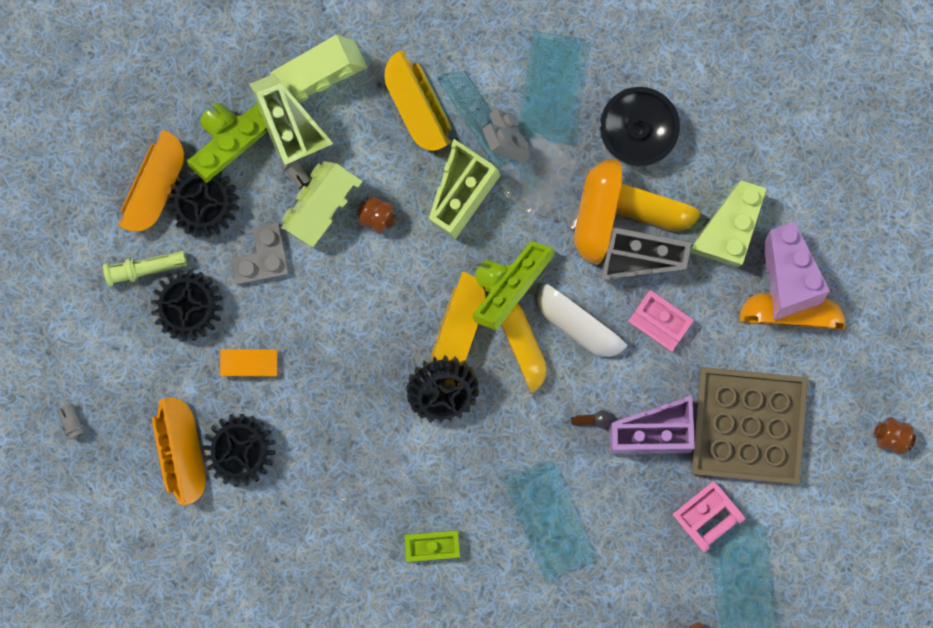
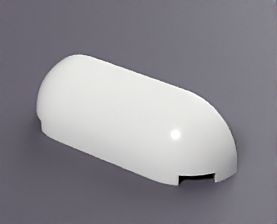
(578, 323)

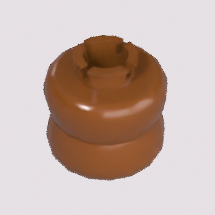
(376, 214)
(894, 436)

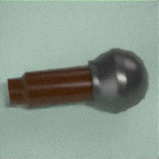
(601, 419)

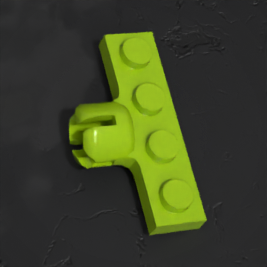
(230, 138)
(508, 283)

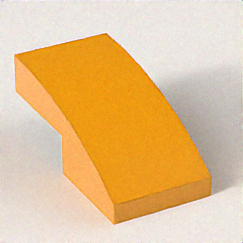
(248, 362)

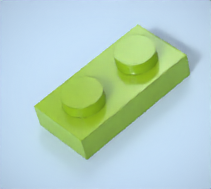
(432, 545)

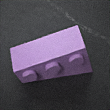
(792, 272)
(656, 431)

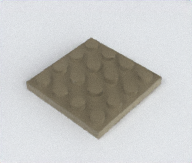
(749, 425)

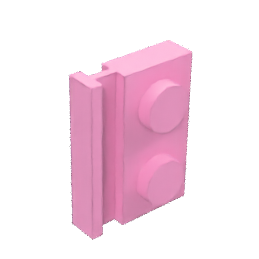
(660, 321)

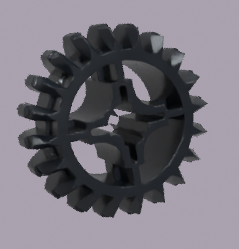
(201, 213)
(186, 317)
(448, 391)
(232, 439)

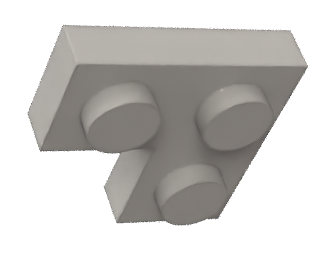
(505, 136)
(269, 259)

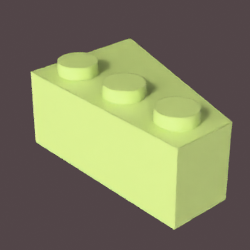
(321, 67)
(287, 122)
(462, 189)
(319, 202)
(731, 227)

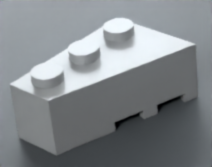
(642, 253)

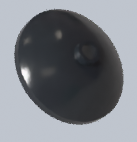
(645, 109)

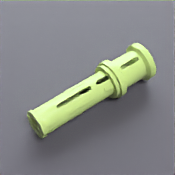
(133, 269)

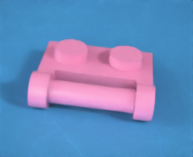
(702, 509)

